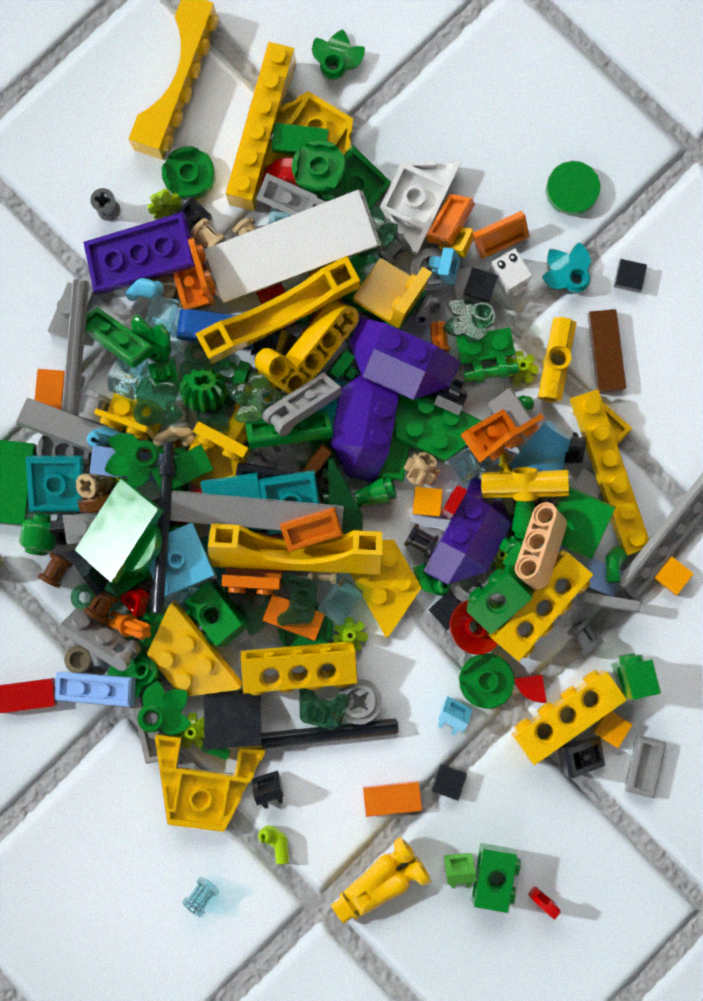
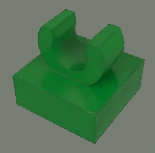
(342, 367)
(164, 372)
(241, 372)
(512, 548)

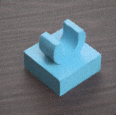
(446, 265)
(455, 715)

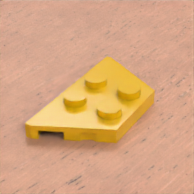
(315, 112)
(392, 590)
(188, 658)

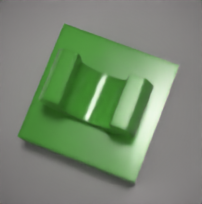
(459, 869)

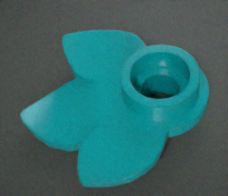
(565, 266)

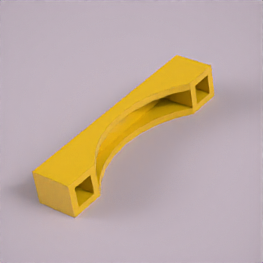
(155, 126)
(254, 145)
(310, 295)
(241, 548)

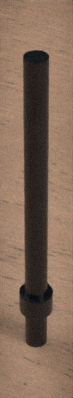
(167, 472)

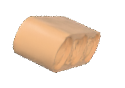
(544, 558)

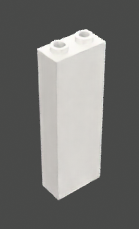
(292, 246)

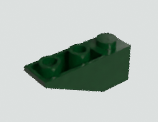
(340, 494)

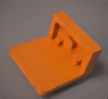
(196, 284)
(497, 432)
(263, 579)

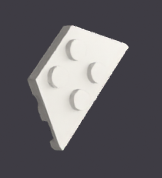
(417, 197)

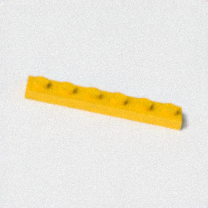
(610, 471)

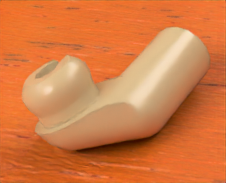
(173, 434)

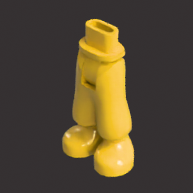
(381, 882)

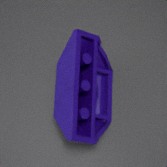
(401, 360)
(363, 428)
(470, 537)

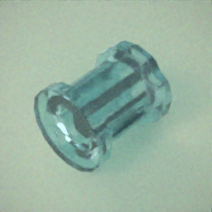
(200, 896)

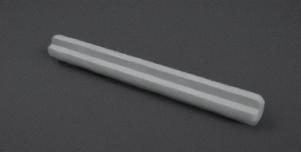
(75, 346)

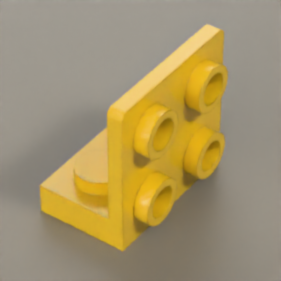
(391, 292)
(120, 417)
(222, 452)

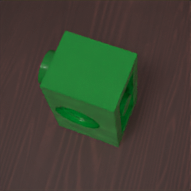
(493, 613)
(230, 621)
(636, 676)
(495, 896)

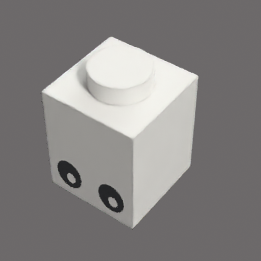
(511, 273)

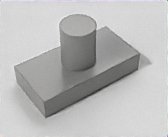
(60, 322)

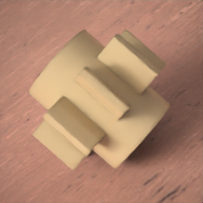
(422, 469)

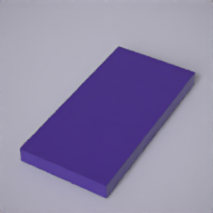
(139, 253)

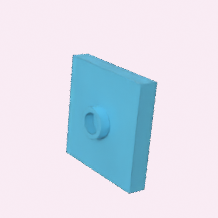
(185, 560)

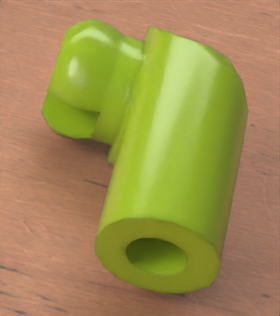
(278, 841)

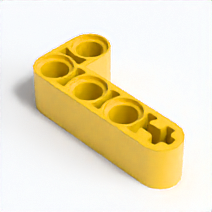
(311, 349)

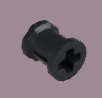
(421, 540)

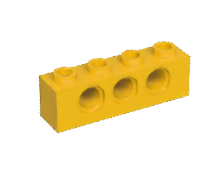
(541, 624)
(285, 659)
(607, 699)

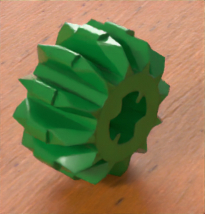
(203, 390)

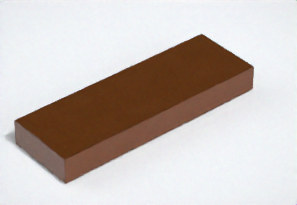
(606, 350)

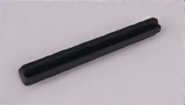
(321, 734)

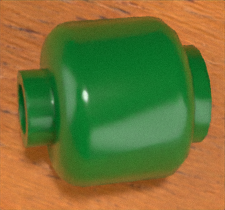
(36, 535)

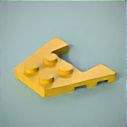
(199, 796)

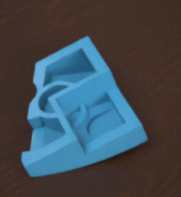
(544, 450)

